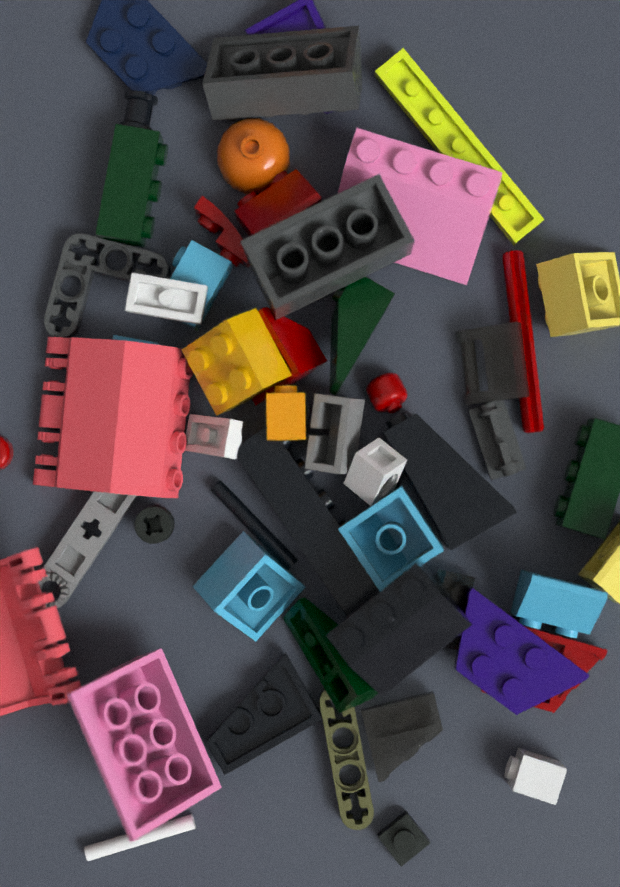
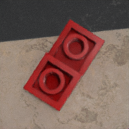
(229, 240)

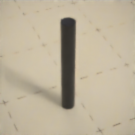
(254, 525)

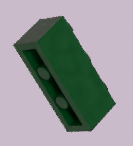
(131, 186)
(591, 480)

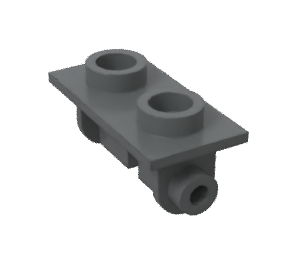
(497, 439)

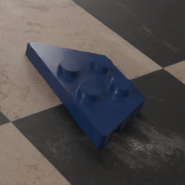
(142, 47)

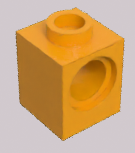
(285, 414)

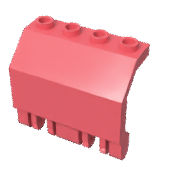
(116, 418)
(29, 632)

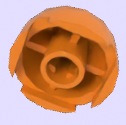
(252, 155)

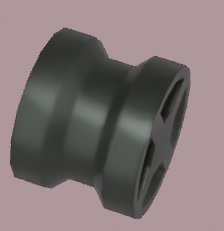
(164, 523)

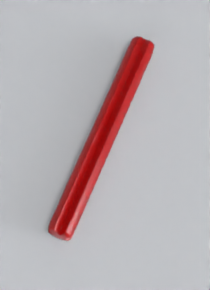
(520, 312)

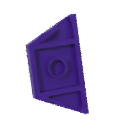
(511, 659)

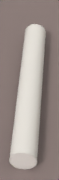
(123, 843)

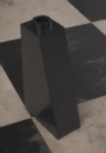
(446, 484)

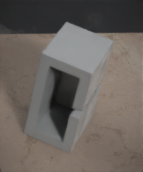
(344, 420)

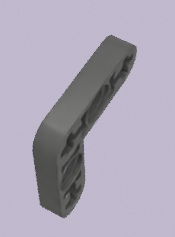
(85, 271)

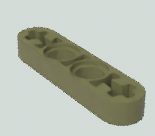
(343, 756)

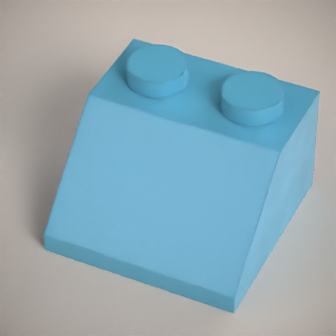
(391, 537)
(248, 587)
(557, 603)

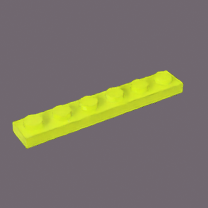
(453, 138)

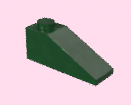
(352, 324)
(340, 681)

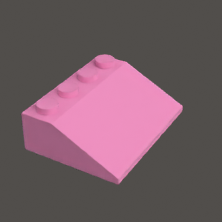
(437, 195)
(144, 742)

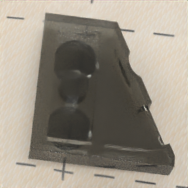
(400, 729)

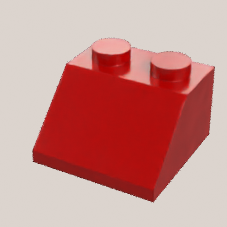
(283, 199)

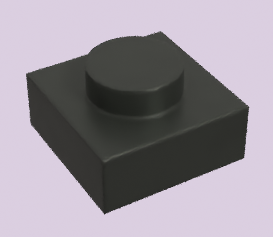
(403, 838)

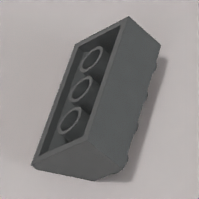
(284, 73)
(328, 246)

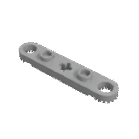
(76, 551)

